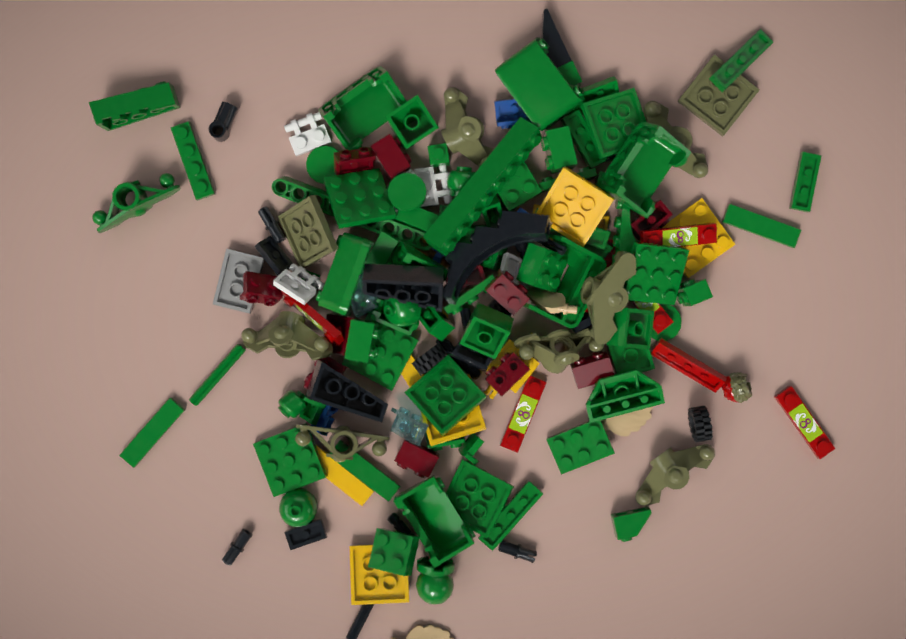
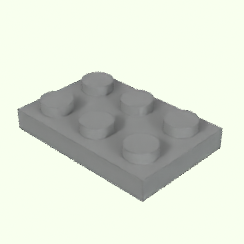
(231, 280)

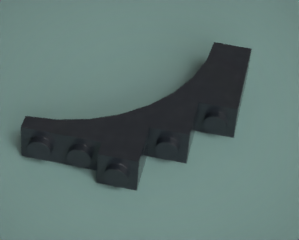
(486, 241)

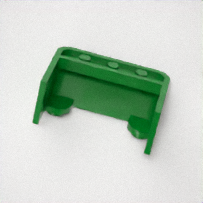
(581, 266)
(344, 273)

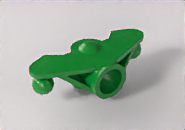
(140, 205)

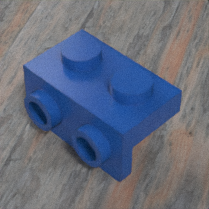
(508, 113)

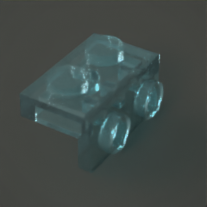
(362, 303)
(409, 426)

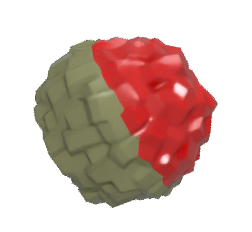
(737, 388)

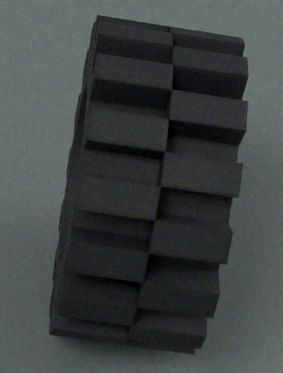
(429, 359)
(700, 423)

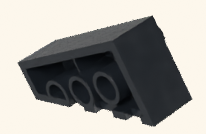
(405, 283)
(471, 356)
(336, 390)

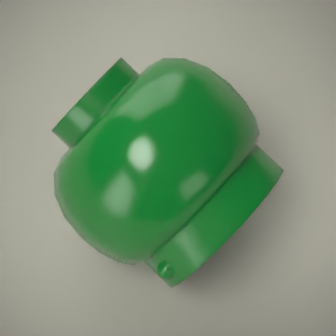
(458, 178)

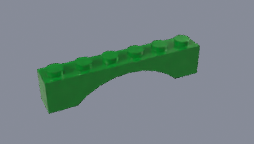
(624, 237)

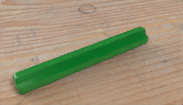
(217, 374)

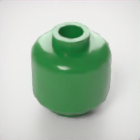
(292, 403)

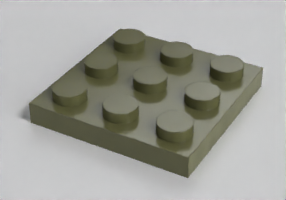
(715, 107)
(308, 231)

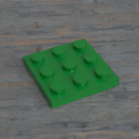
(612, 120)
(359, 198)
(657, 273)
(392, 357)
(445, 395)
(287, 463)
(478, 497)

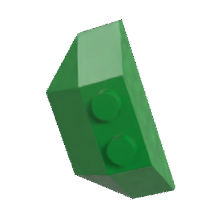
(622, 395)

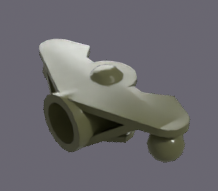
(658, 114)
(462, 131)
(607, 296)
(288, 337)
(557, 348)
(379, 448)
(672, 471)

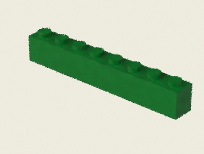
(483, 186)

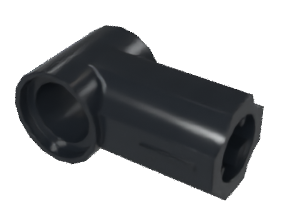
(223, 119)

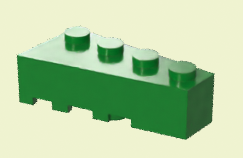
(134, 106)

